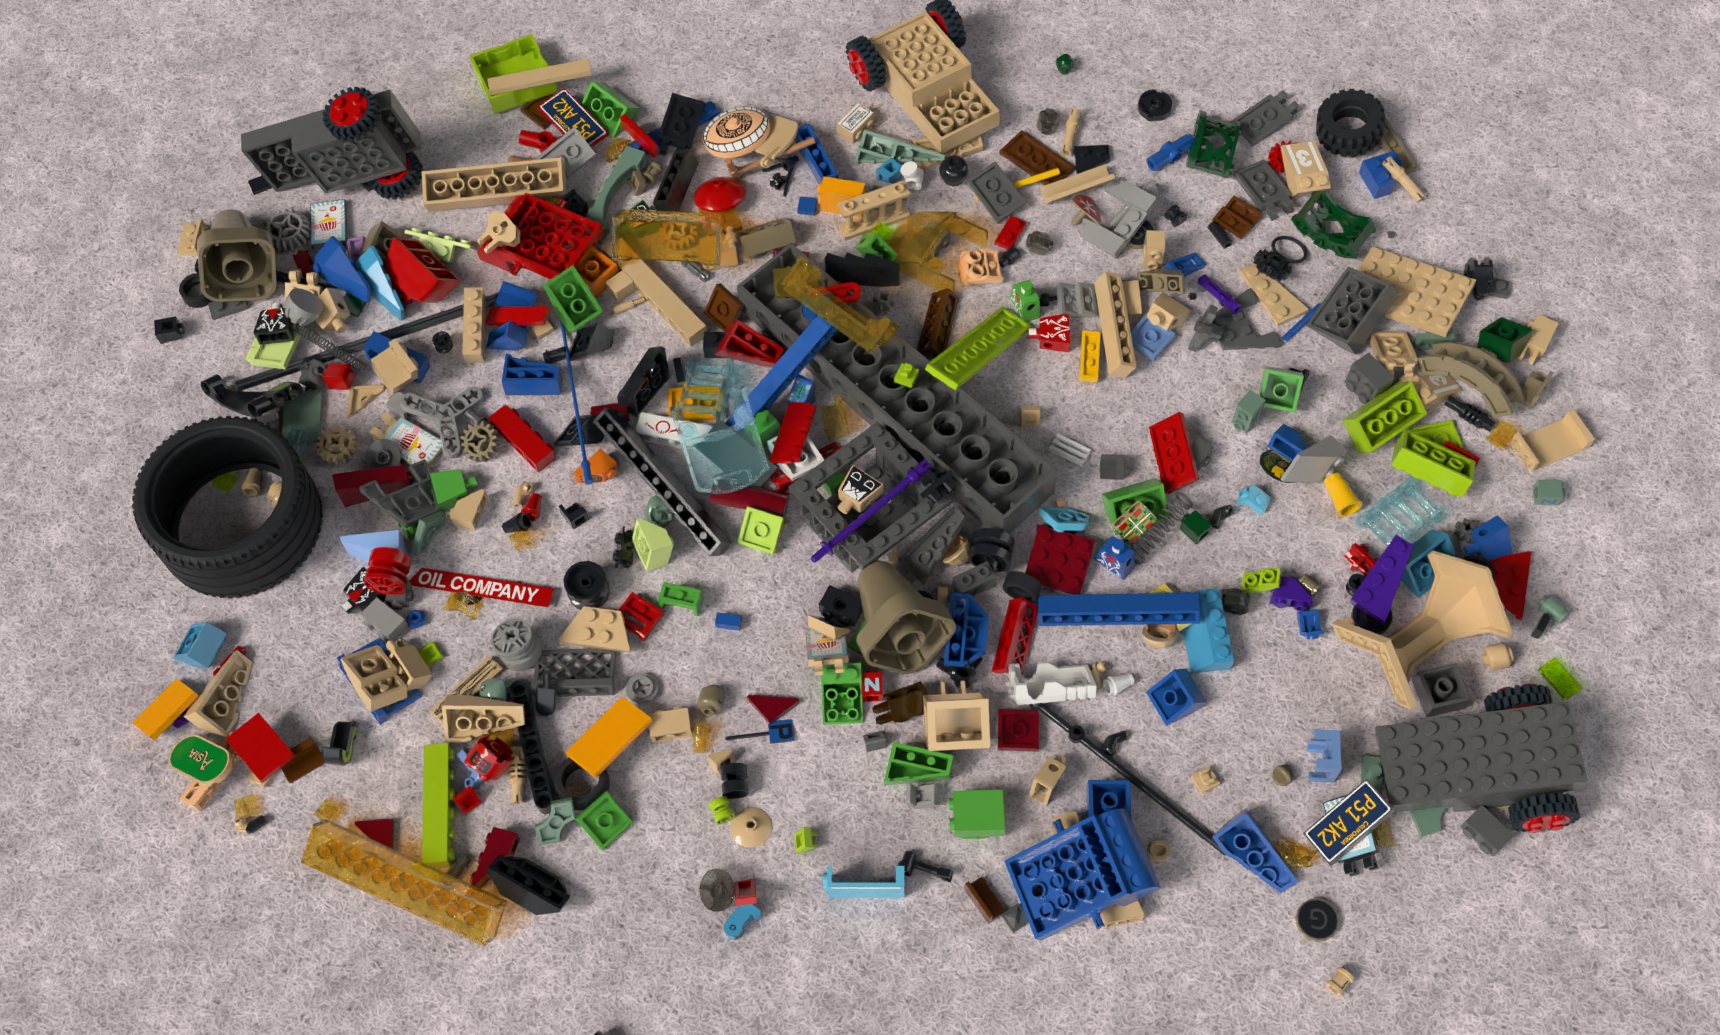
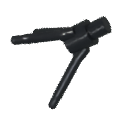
(787, 164)

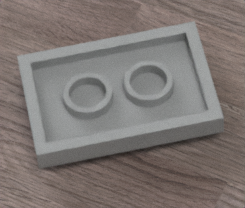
(573, 151)

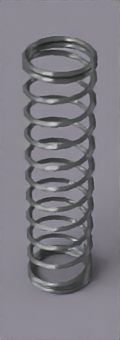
(1183, 504)

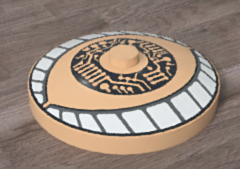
(736, 132)

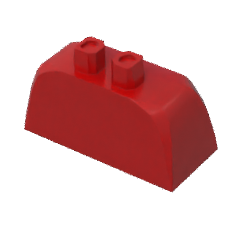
(418, 272)

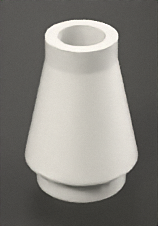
(1116, 684)

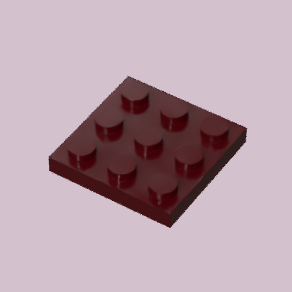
(1060, 560)

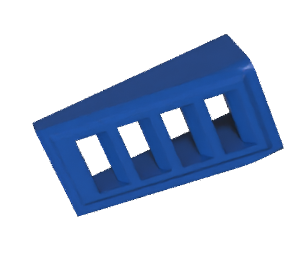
(1174, 264)

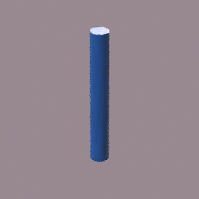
(1300, 324)

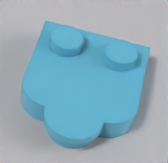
(1064, 518)

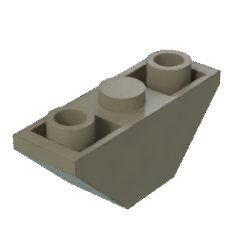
(1162, 280)

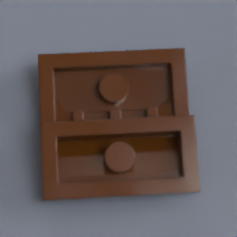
(1237, 217)

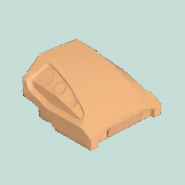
(980, 266)

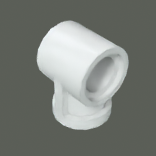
(913, 175)

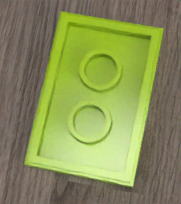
(1439, 433)

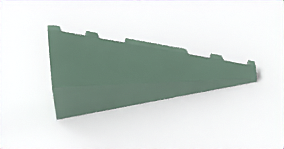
(879, 148)

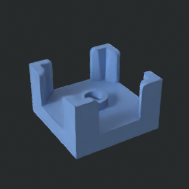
(1331, 751)

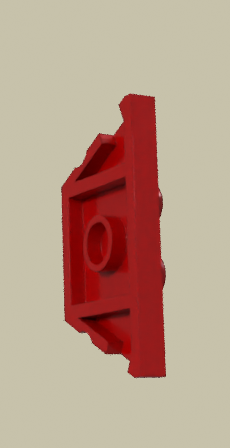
(1512, 580)

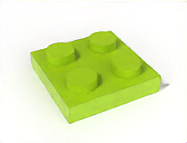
(761, 530)

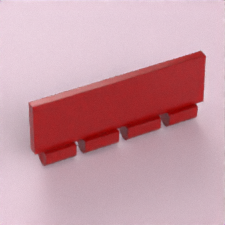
(793, 433)

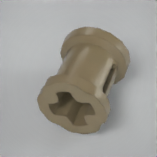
(652, 172)
(1309, 585)

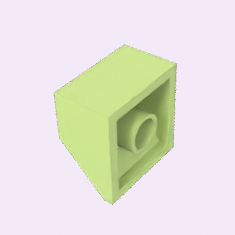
(652, 544)

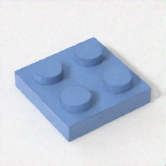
(1150, 338)

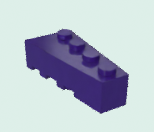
(1382, 582)

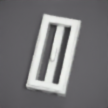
(1056, 442)

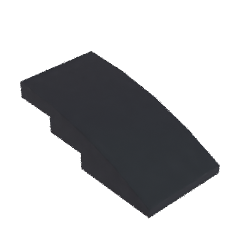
(863, 271)

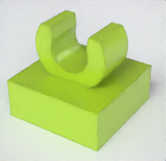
(906, 375)
(803, 840)

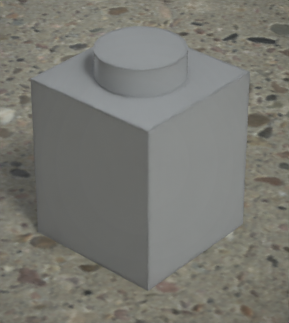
(394, 407)

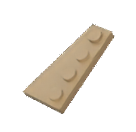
(970, 147)

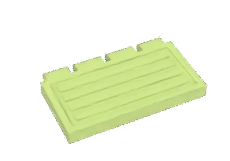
(274, 354)

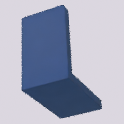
(515, 296)

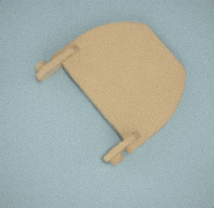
(779, 139)

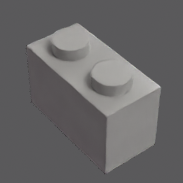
(383, 620)

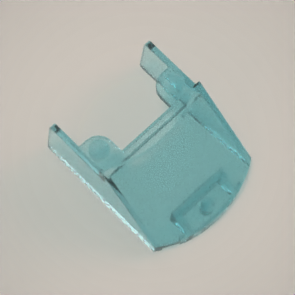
(726, 457)

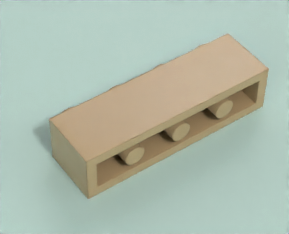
(474, 325)

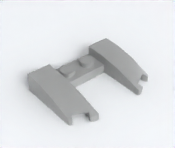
(1114, 242)

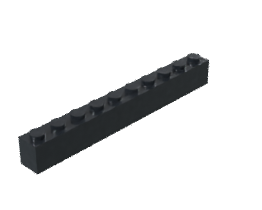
(662, 482)

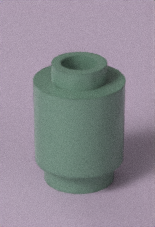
(1553, 608)

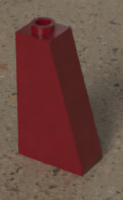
(388, 478)

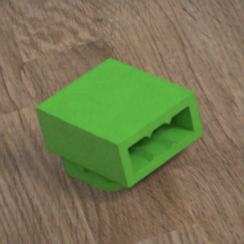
(977, 814)

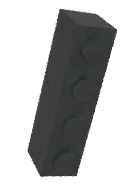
(676, 181)

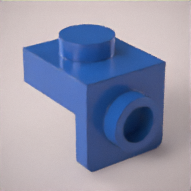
(1309, 624)

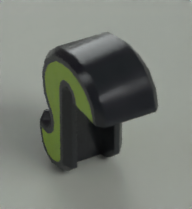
(341, 744)

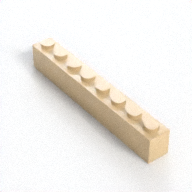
(662, 298)

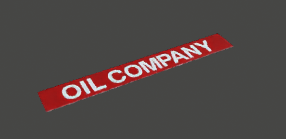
(483, 587)

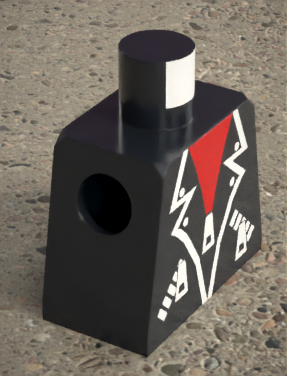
(273, 326)
(358, 594)

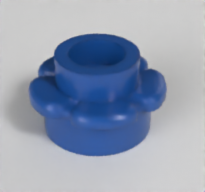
(416, 623)

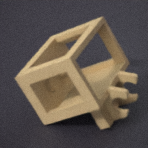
(956, 720)

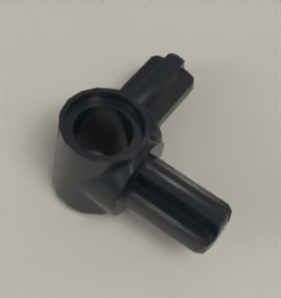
(956, 672)

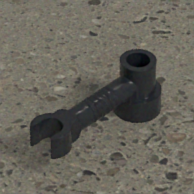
(910, 863)

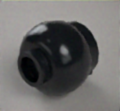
(953, 170)

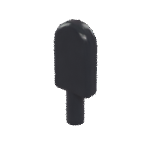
(546, 695)

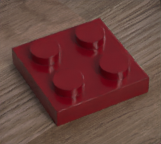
(1018, 730)

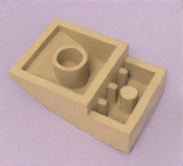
(374, 678)

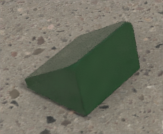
(354, 304)

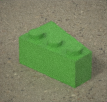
(916, 765)

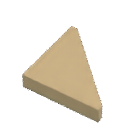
(361, 396)

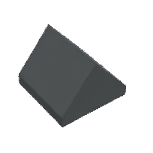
(874, 741)

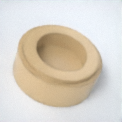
(1159, 850)

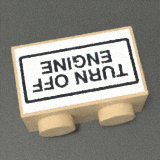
(854, 123)

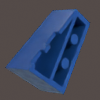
(378, 343)
(530, 378)

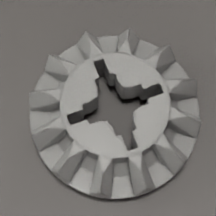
(646, 681)

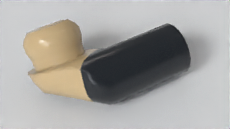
(249, 826)

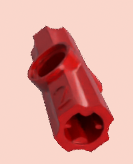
(537, 140)

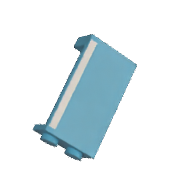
(864, 890)

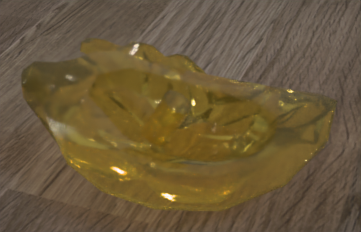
(616, 147)
(1295, 854)

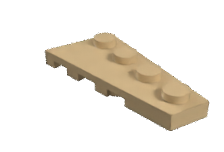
(1274, 297)

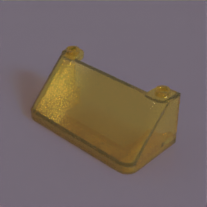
(668, 236)

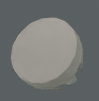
(303, 307)

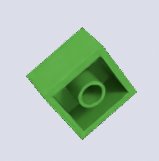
(1281, 388)

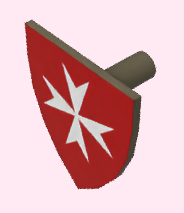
(1086, 207)

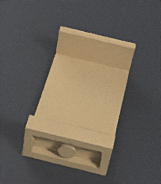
(1552, 442)

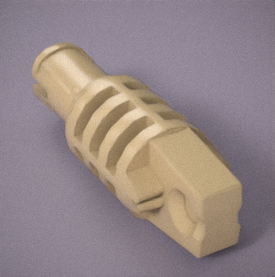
(517, 775)

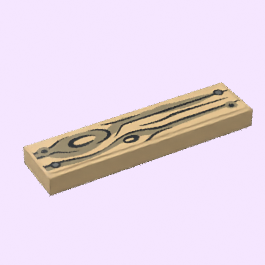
(471, 684)

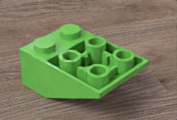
(842, 694)

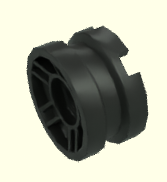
(1235, 601)

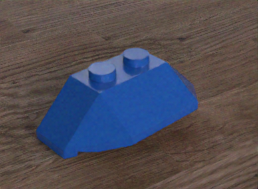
(970, 634)

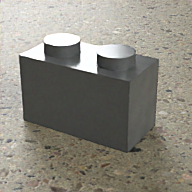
(1486, 831)

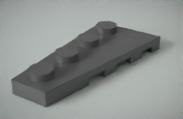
(930, 549)

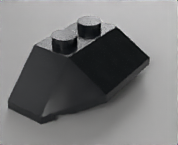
(528, 884)

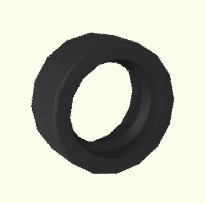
(184, 287)
(1022, 585)

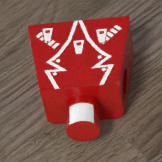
(1052, 333)

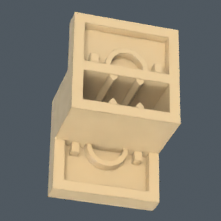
(395, 367)

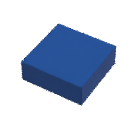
(807, 206)

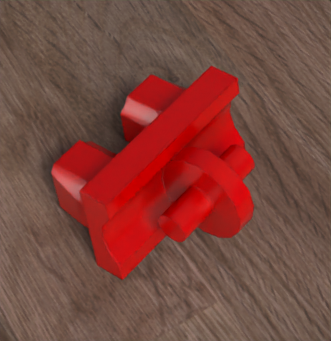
(1360, 559)

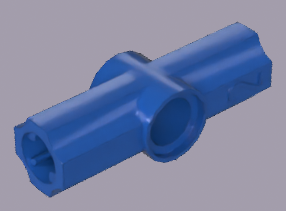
(1170, 152)

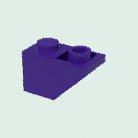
(1290, 595)

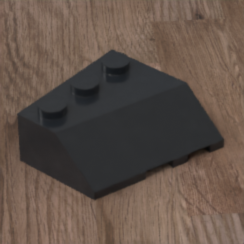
(645, 381)

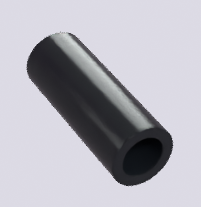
(1219, 234)

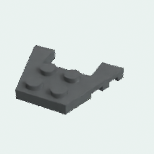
(1237, 330)
(408, 503)

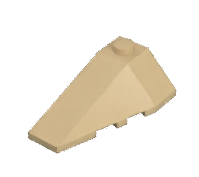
(218, 701)
(472, 716)

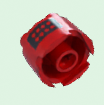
(489, 757)

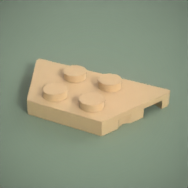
(598, 630)

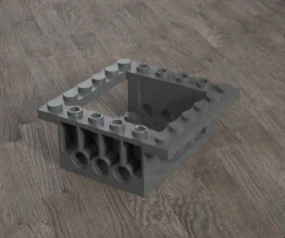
(890, 523)

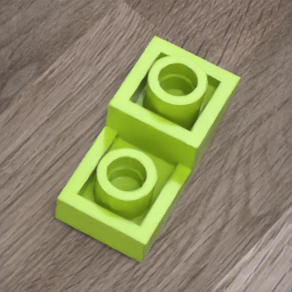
(1261, 581)

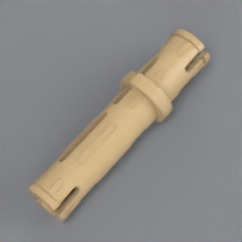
(1072, 126)
(1397, 172)

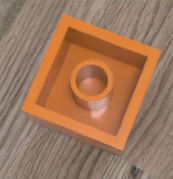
(596, 270)

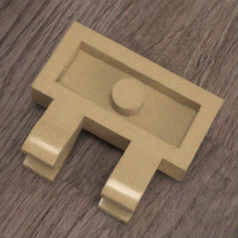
(295, 278)

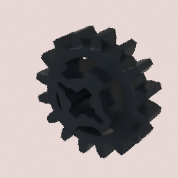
(1272, 265)

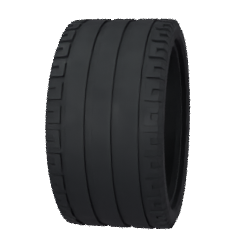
(194, 459)

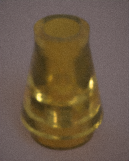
(700, 736)

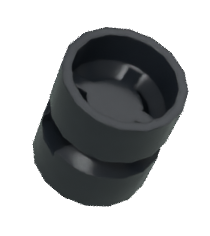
(734, 780)

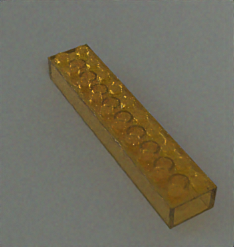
(404, 882)

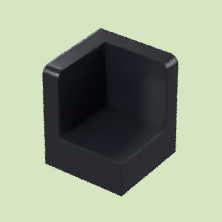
(574, 515)

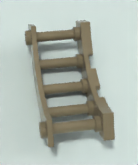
(1476, 370)

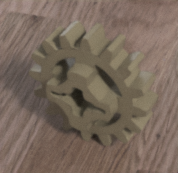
(478, 439)

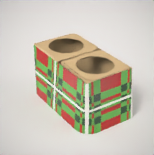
(1134, 522)

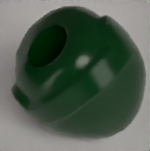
(1064, 63)

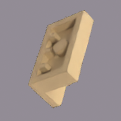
(189, 238)

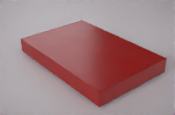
(260, 747)

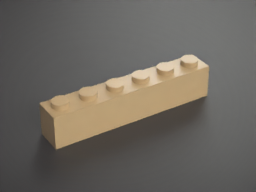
(1115, 325)

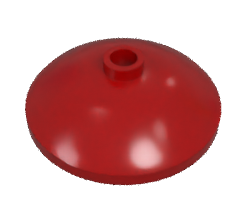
(719, 194)

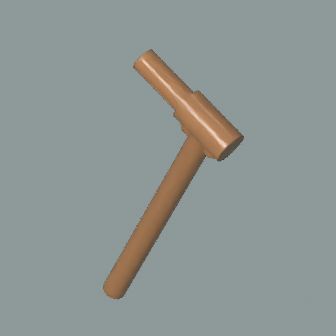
(737, 172)

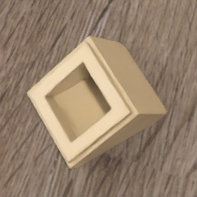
(718, 759)

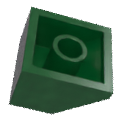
(1505, 339)

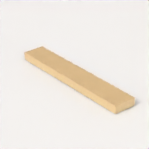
(539, 76)

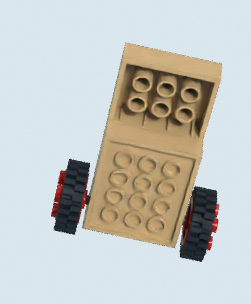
(927, 75)

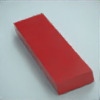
(519, 315)

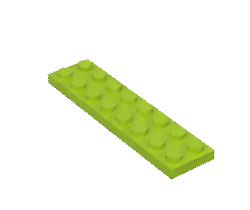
(978, 348)

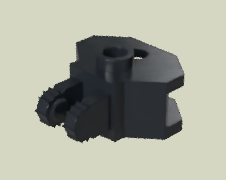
(1481, 273)

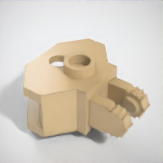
(501, 230)

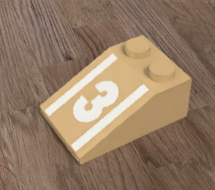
(1304, 169)
(1432, 388)

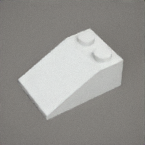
(809, 459)

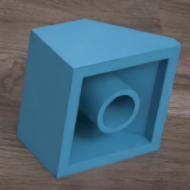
(200, 645)

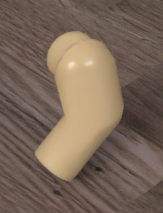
(521, 492)
(1096, 671)

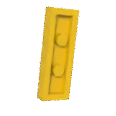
(1089, 356)

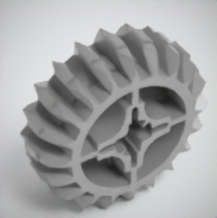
(284, 226)

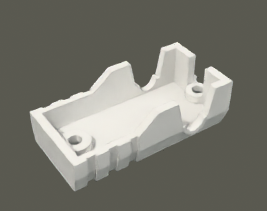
(1051, 683)

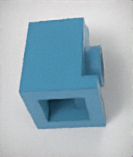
(889, 171)

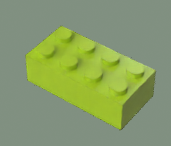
(1384, 417)
(1433, 463)

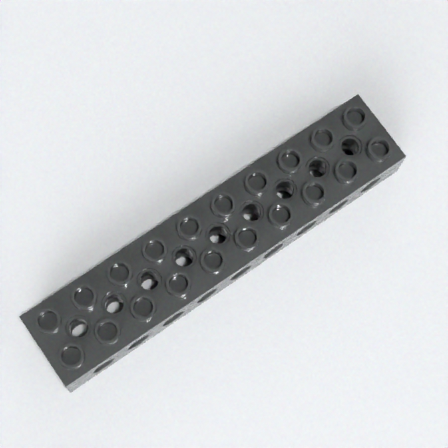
(993, 468)

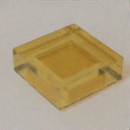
(246, 806)
(329, 811)

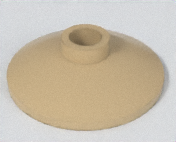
(751, 836)

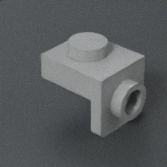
(922, 796)

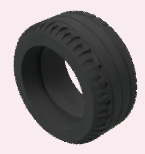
(580, 802)

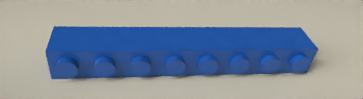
(1119, 609)

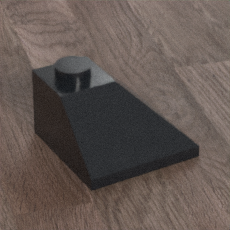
(590, 341)
(590, 431)

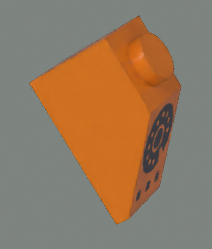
(601, 467)

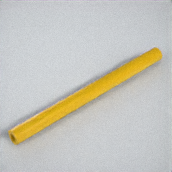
(1029, 180)

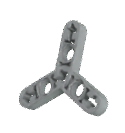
(444, 423)

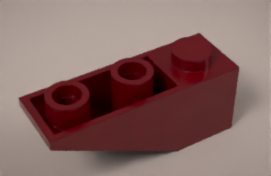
(497, 843)

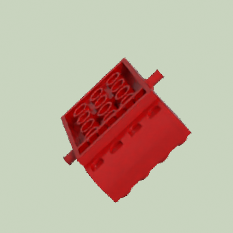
(542, 238)

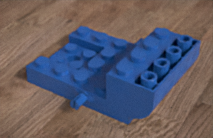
(1082, 872)

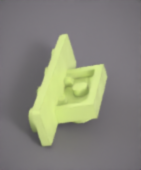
(441, 248)

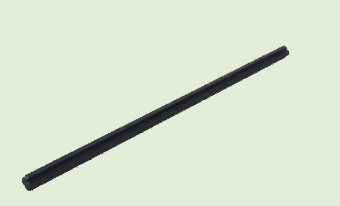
(358, 345)

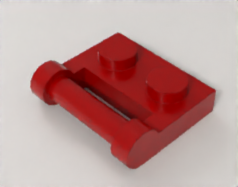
(643, 612)

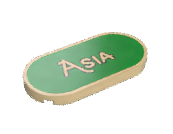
(200, 760)

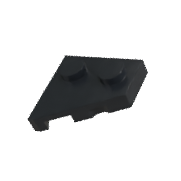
(1090, 157)

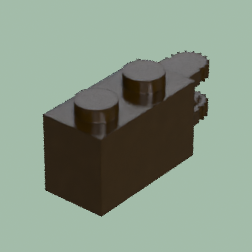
(901, 704)

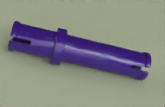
(1225, 299)

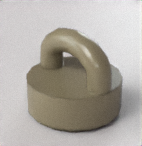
(1282, 775)

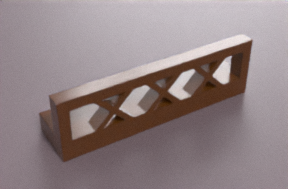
(941, 322)

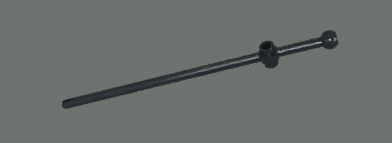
(1081, 738)

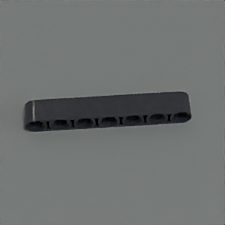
(536, 755)

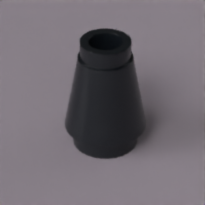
(518, 523)

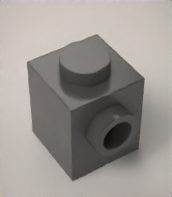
(1201, 452)
(399, 601)

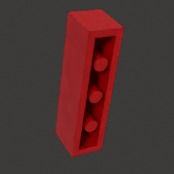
(522, 437)

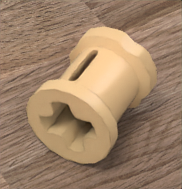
(1339, 981)

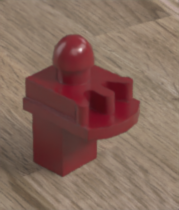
(303, 262)

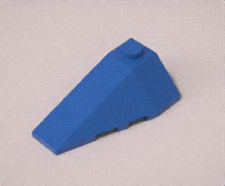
(339, 270)
(1250, 846)

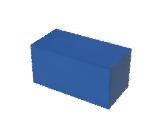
(728, 621)

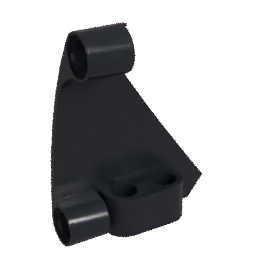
(252, 403)

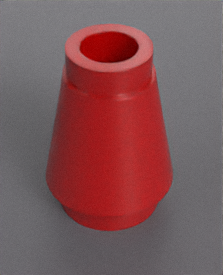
(533, 506)

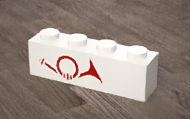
(663, 430)

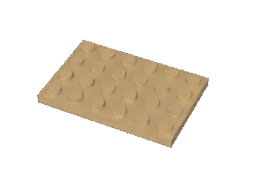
(1427, 294)

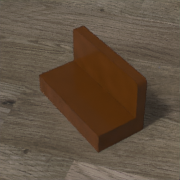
(307, 759)
(984, 899)

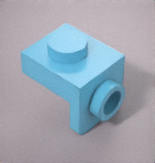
(1254, 497)

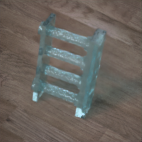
(721, 397)
(1395, 498)

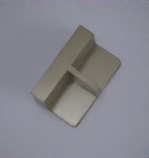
(1533, 388)

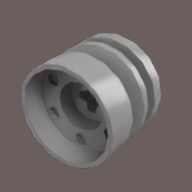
(516, 644)

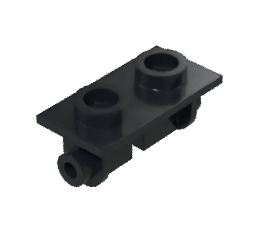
(621, 554)

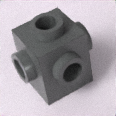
(312, 374)

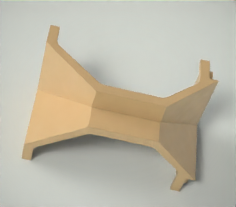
(1458, 606)

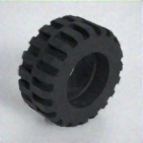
(1350, 104)

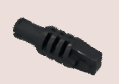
(1470, 414)

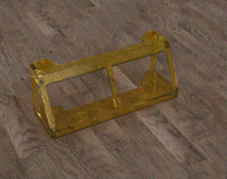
(804, 286)

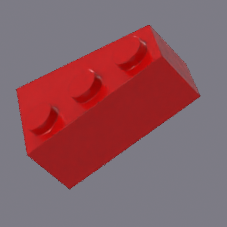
(748, 346)

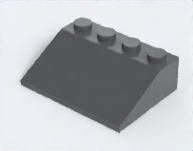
(1352, 309)

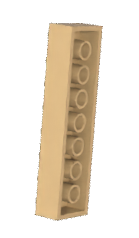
(492, 184)

